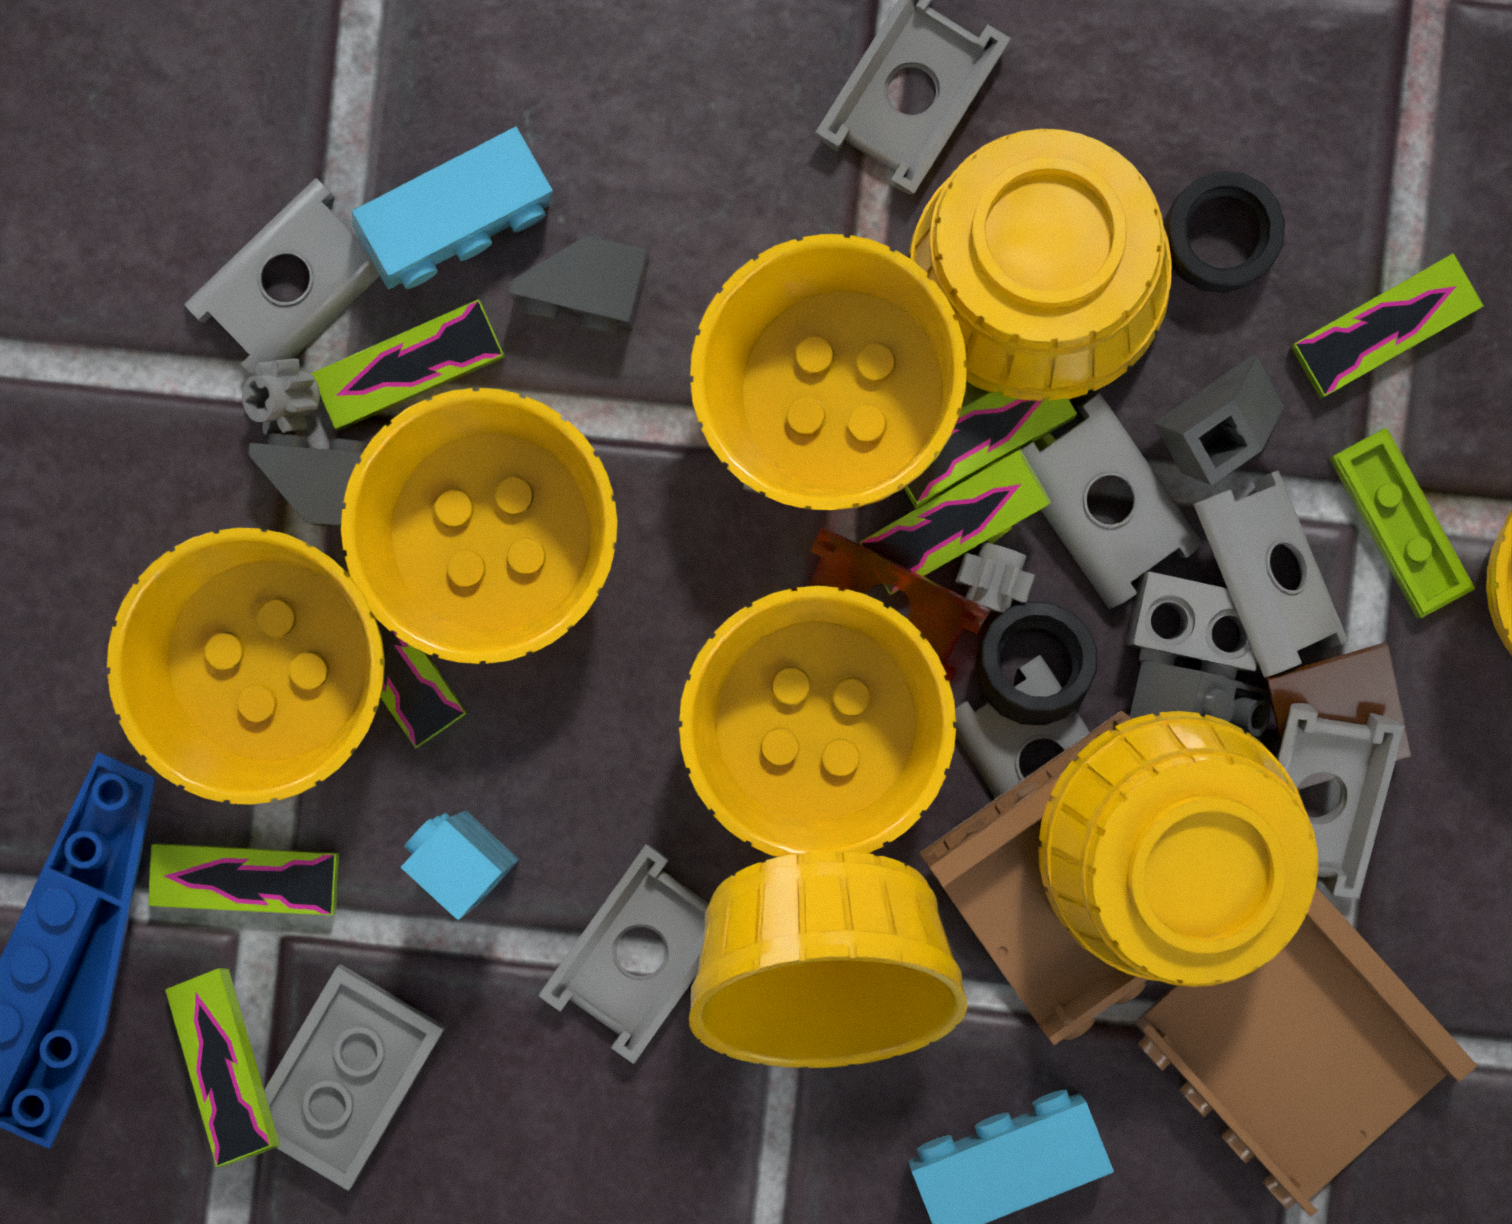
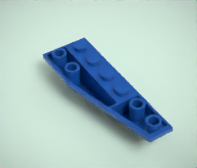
(68, 951)

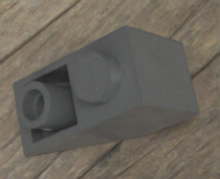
(586, 280)
(1222, 423)
(309, 477)
(1183, 689)

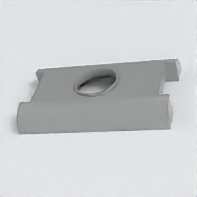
(920, 40)
(277, 329)
(1242, 542)
(1105, 552)
(997, 742)
(1363, 765)
(602, 987)

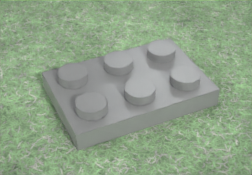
(347, 1075)

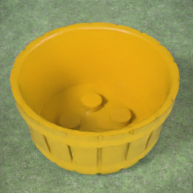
(1047, 263)
(828, 372)
(479, 525)
(245, 666)
(817, 723)
(1178, 850)
(824, 963)

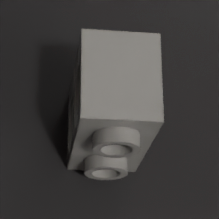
(1198, 609)

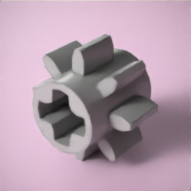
(280, 396)
(995, 577)

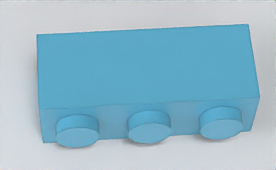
(453, 210)
(457, 861)
(1011, 1162)

